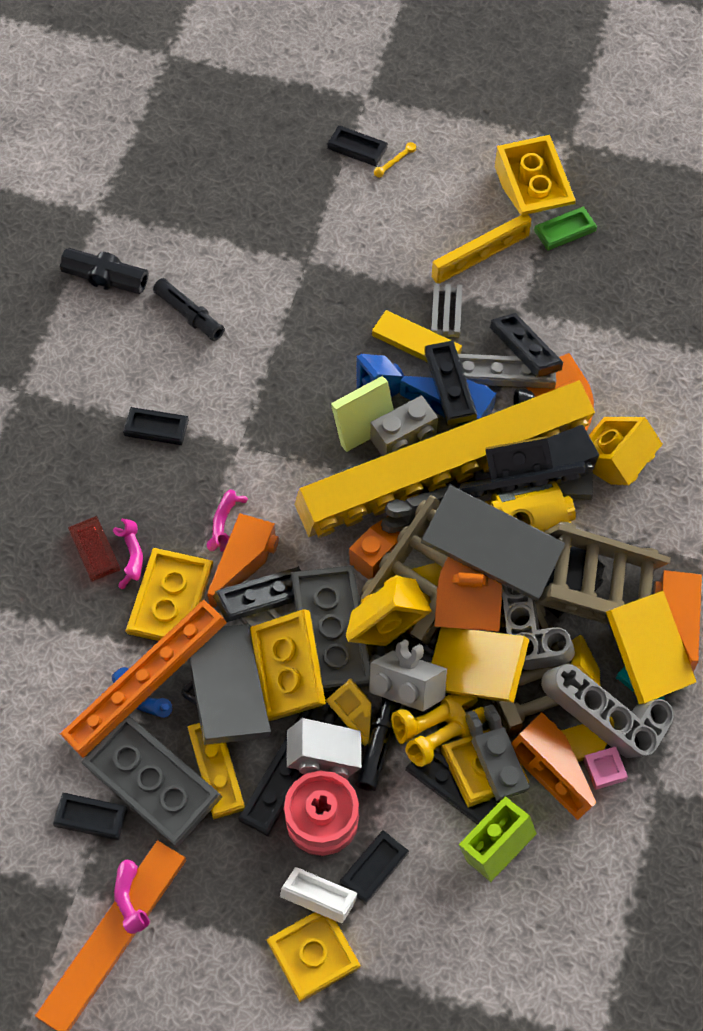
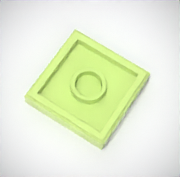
(357, 411)

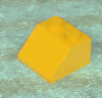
(623, 448)
(387, 612)

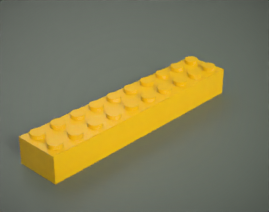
(436, 460)

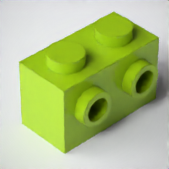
(498, 839)

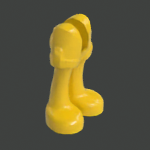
(451, 711)

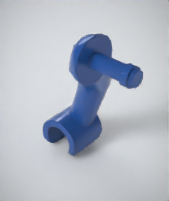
(158, 707)

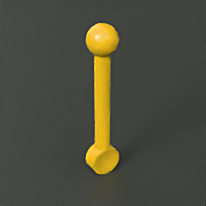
(410, 148)

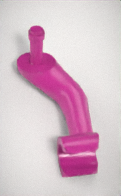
(226, 504)
(135, 562)
(134, 921)

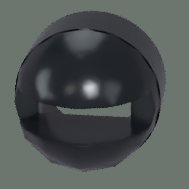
(522, 395)

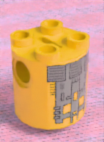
(537, 506)

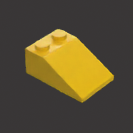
(533, 175)

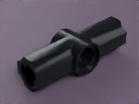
(104, 270)

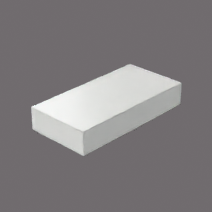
(318, 895)

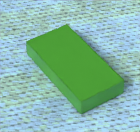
(565, 228)

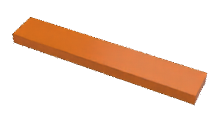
(143, 678)
(108, 941)

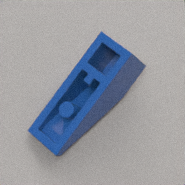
(482, 395)

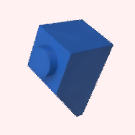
(374, 366)

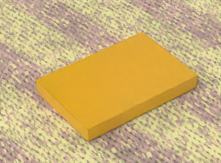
(167, 593)
(651, 647)
(481, 662)
(288, 664)

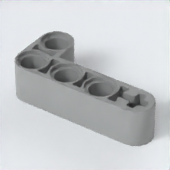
(540, 639)
(568, 687)

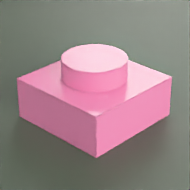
(605, 768)

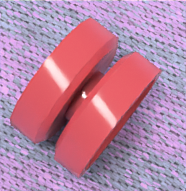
(315, 794)

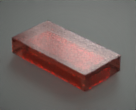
(94, 548)

